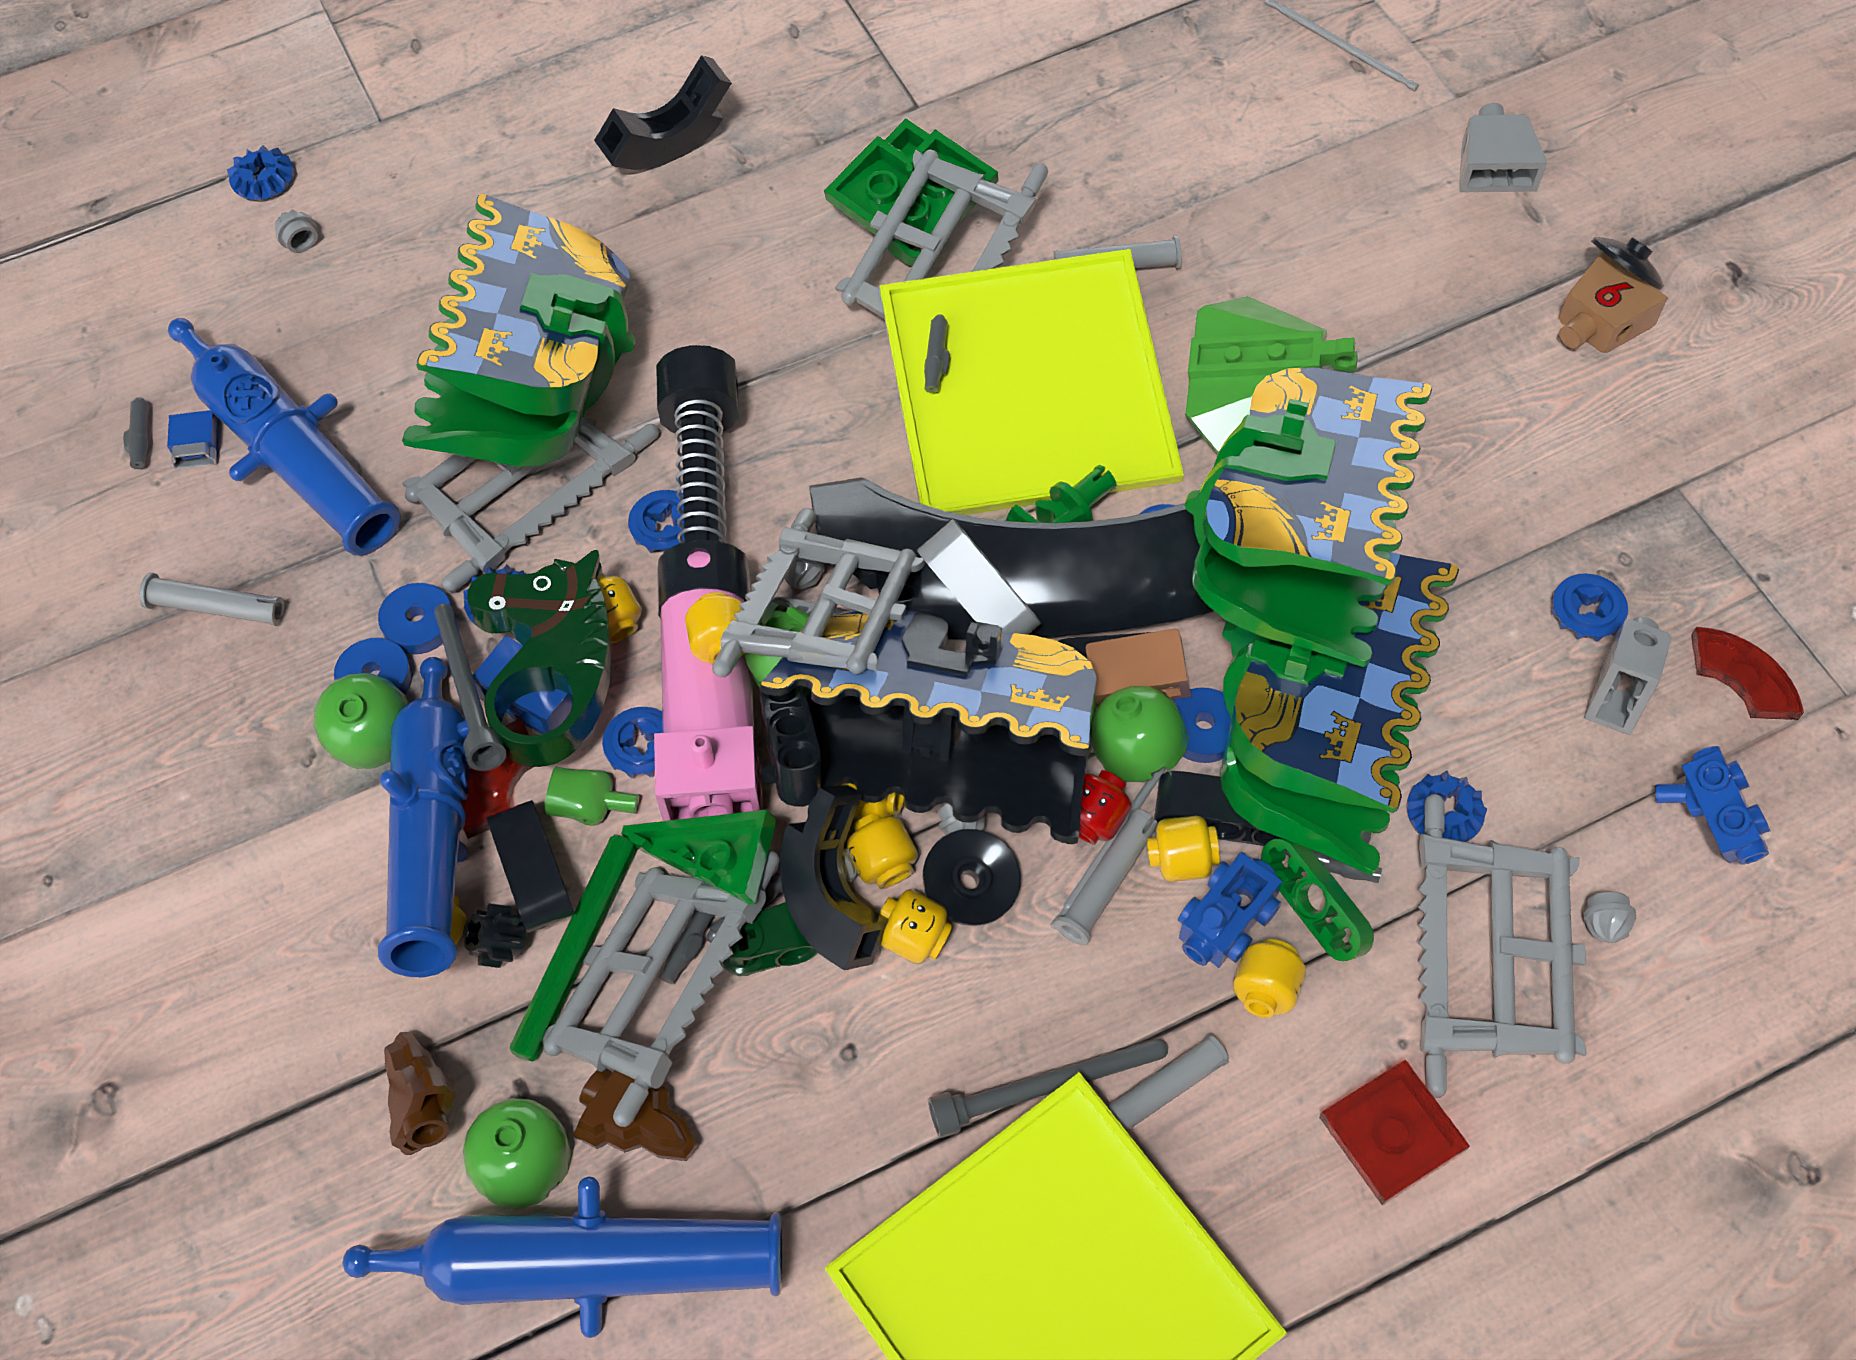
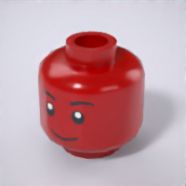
(1102, 807)

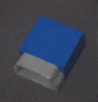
(193, 439)

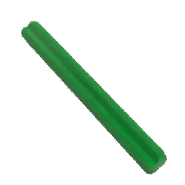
(572, 948)

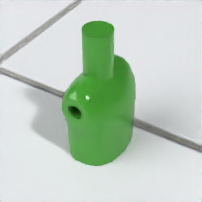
(585, 796)

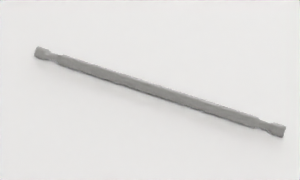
(1343, 44)
(1136, 804)

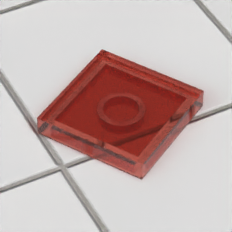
(1394, 1132)

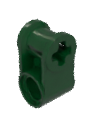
(770, 943)

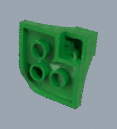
(883, 169)

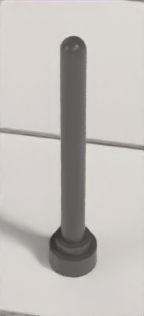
(482, 745)
(954, 1111)

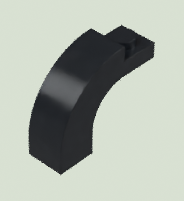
(670, 131)
(816, 885)

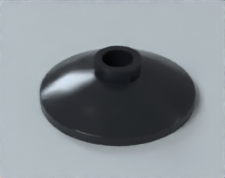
(1631, 256)
(986, 861)

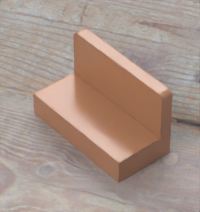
(1140, 660)

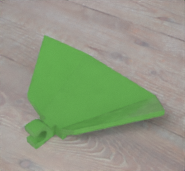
(1240, 346)

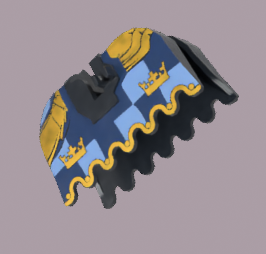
(892, 729)

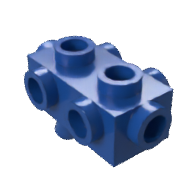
(1715, 791)
(1217, 924)

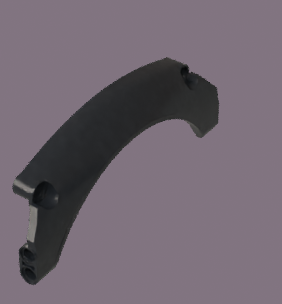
(1067, 573)

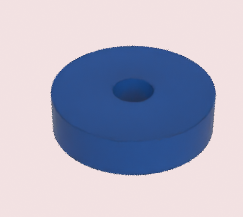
(402, 606)
(376, 655)
(1206, 706)

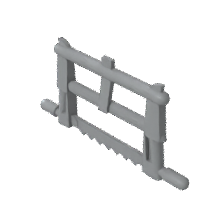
(967, 186)
(490, 552)
(808, 646)
(1503, 1034)
(606, 1049)

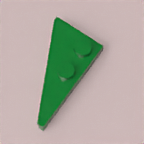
(715, 849)

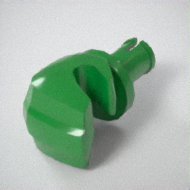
(1068, 502)

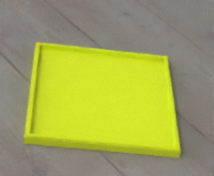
(1038, 385)
(1052, 1251)

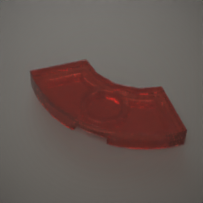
(1748, 672)
(492, 789)

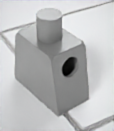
(1500, 153)
(1640, 654)

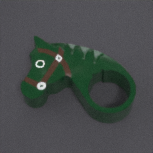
(565, 647)

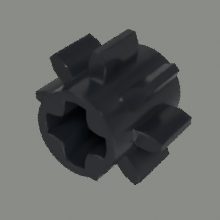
(494, 935)

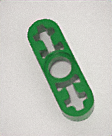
(1337, 901)

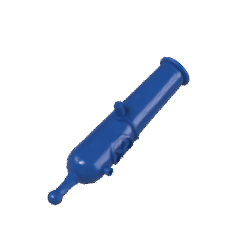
(287, 440)
(425, 819)
(583, 1257)

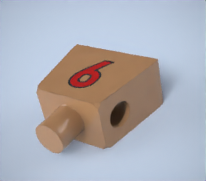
(1609, 307)

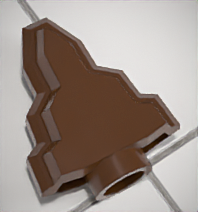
(417, 1095)
(653, 1129)

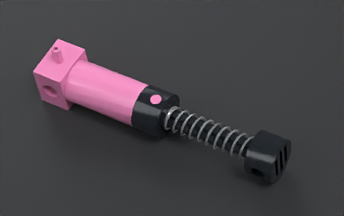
(708, 742)

